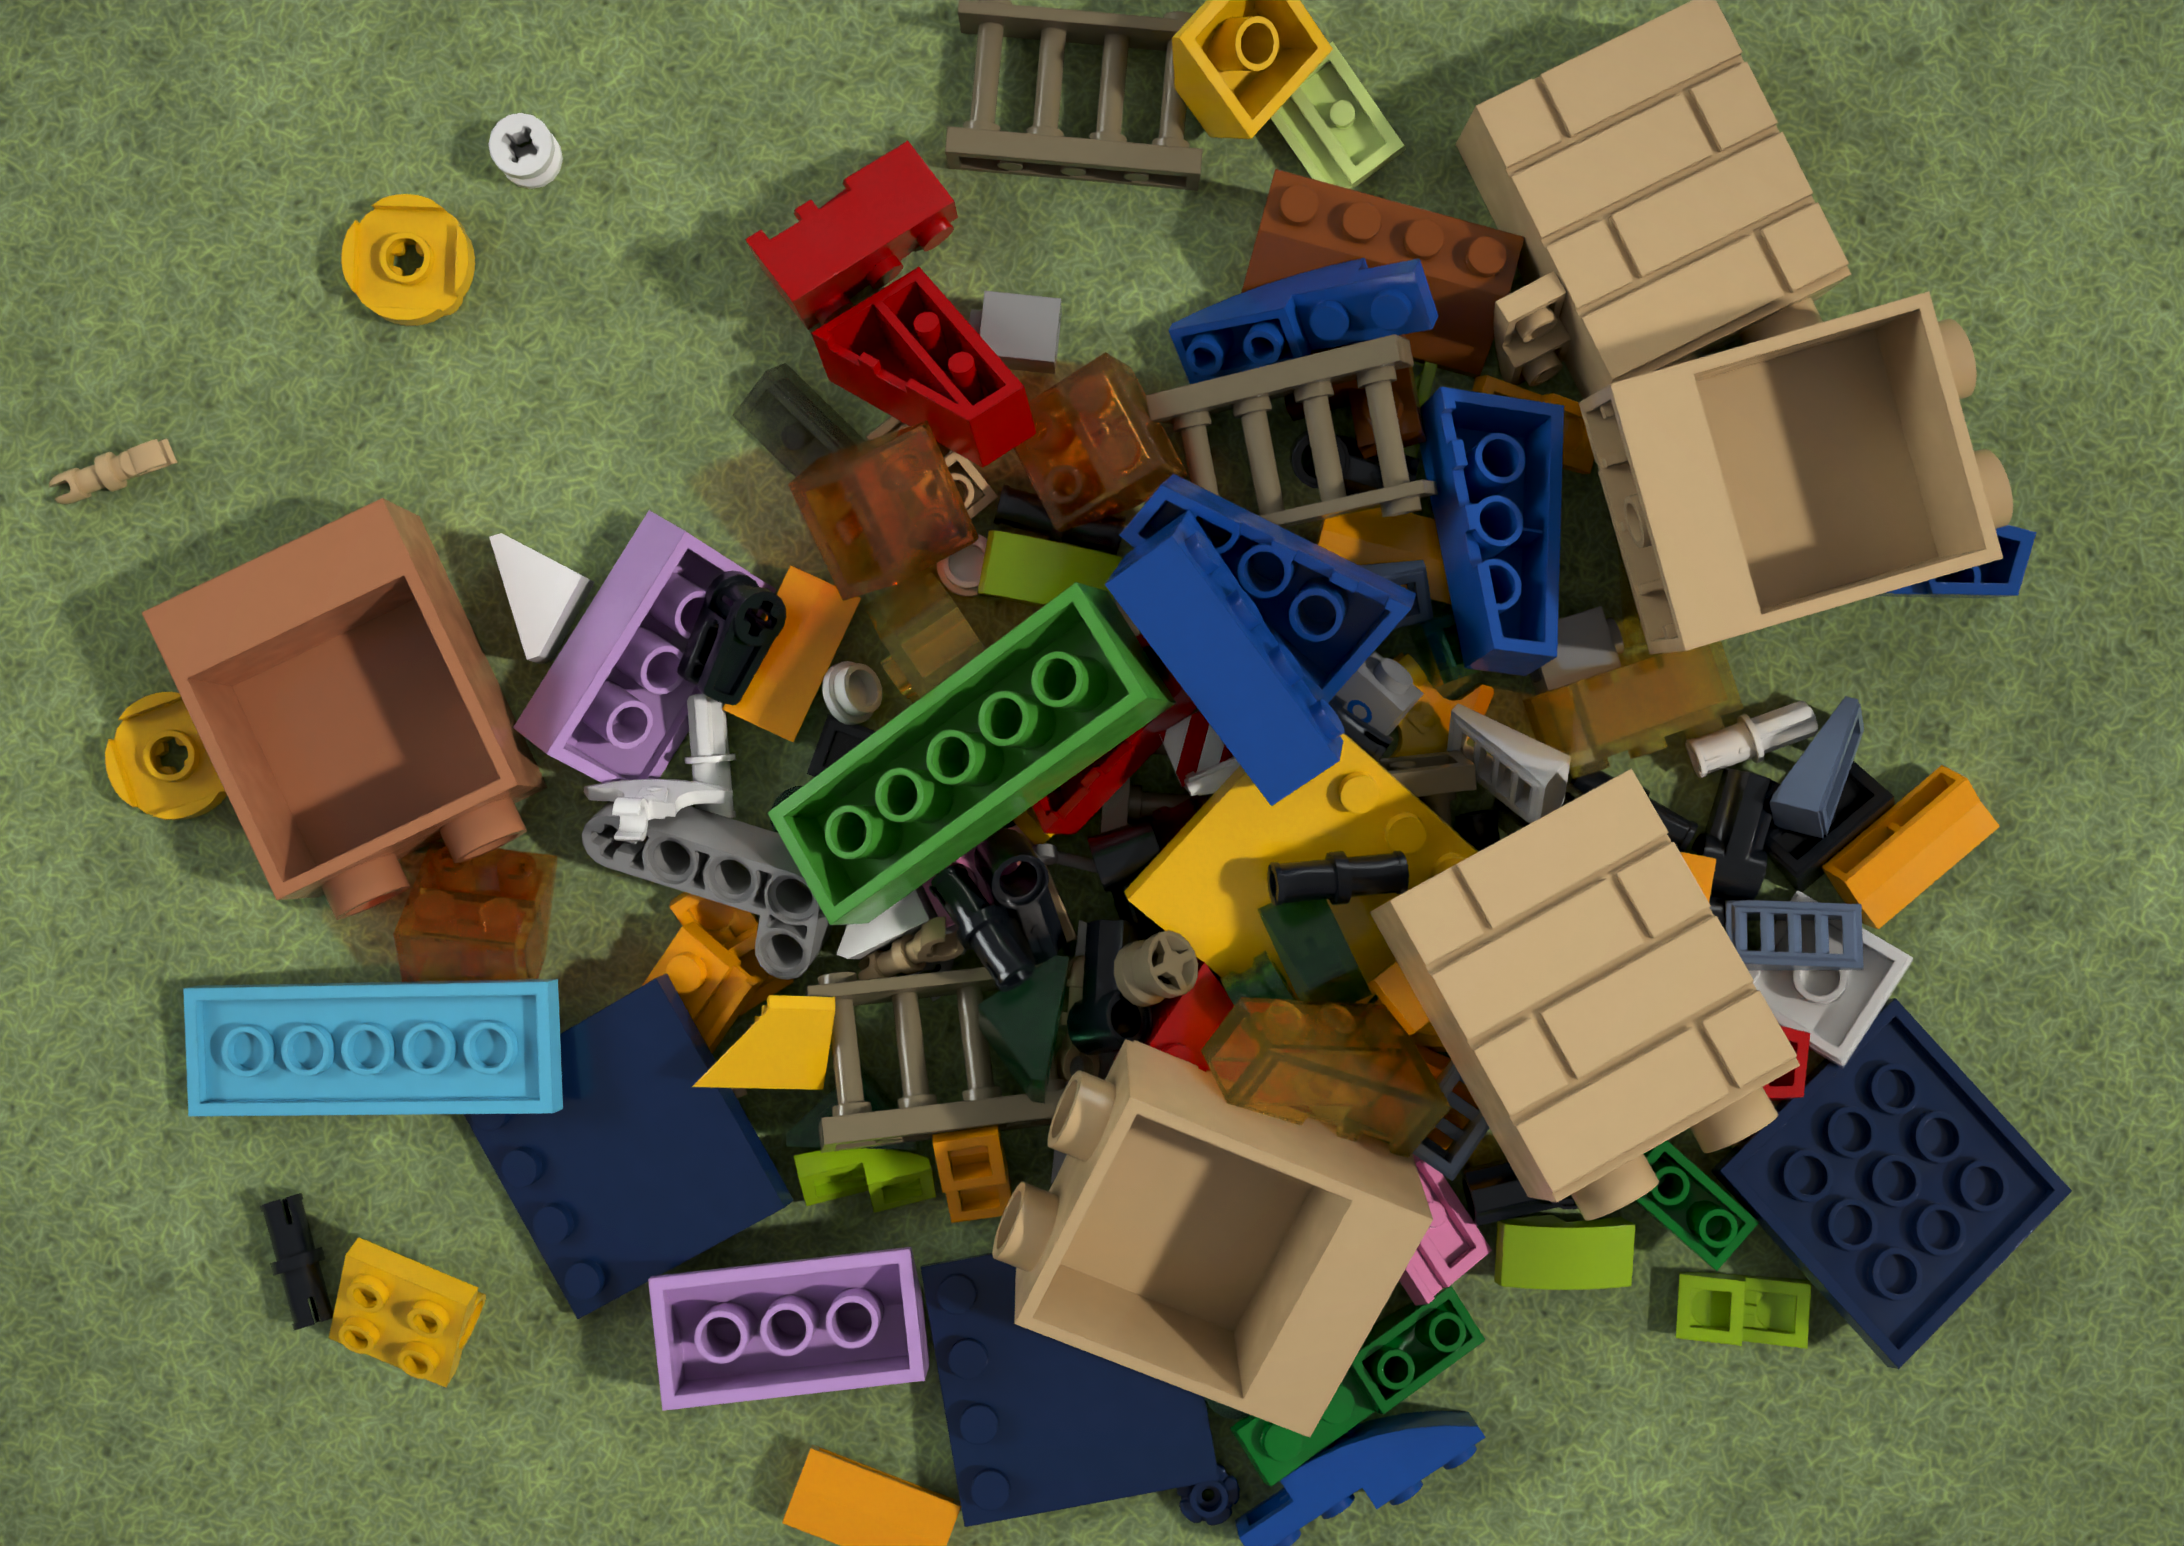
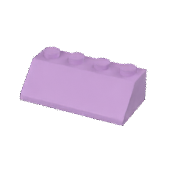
(615, 686)
(789, 1328)

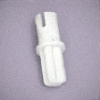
(1751, 738)
(710, 748)

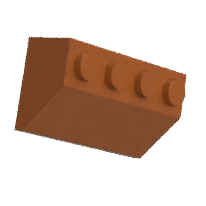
(1465, 263)

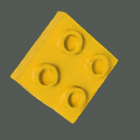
(404, 1312)

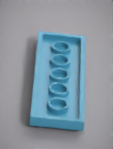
(374, 1048)

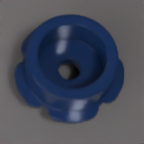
(1216, 1509)

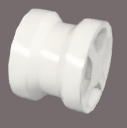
(536, 162)

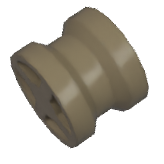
(1156, 969)

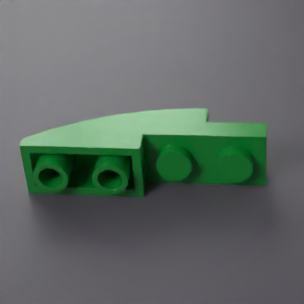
(1694, 1207)
(1391, 1365)

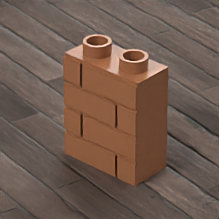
(348, 708)

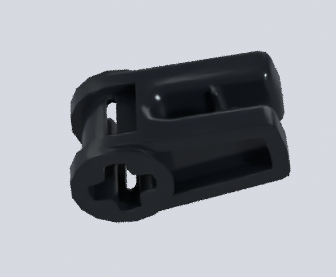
(732, 639)

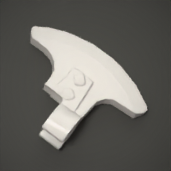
(650, 799)

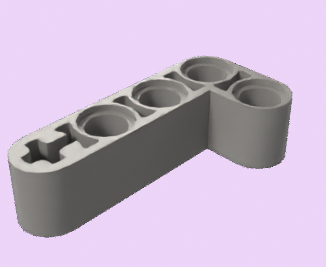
(712, 872)

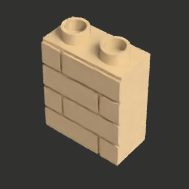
(1655, 198)
(1796, 474)
(1589, 998)
(1210, 1238)

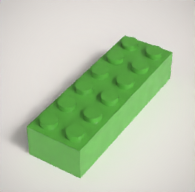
(971, 755)

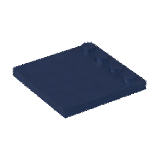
(637, 1158)
(1893, 1185)
(1043, 1420)

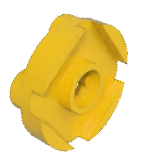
(384, 234)
(136, 765)

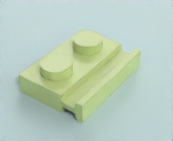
(1337, 126)

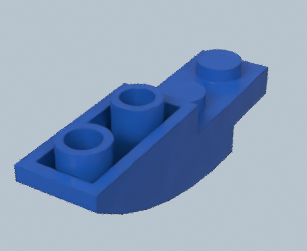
(1303, 315)
(1379, 1455)

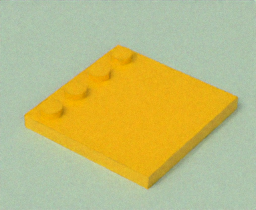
(1217, 865)

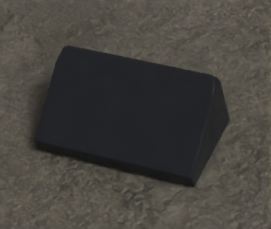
(1803, 855)

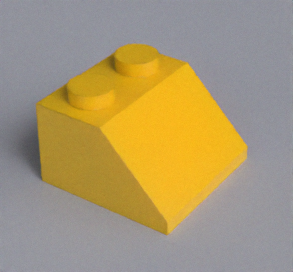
(1244, 61)

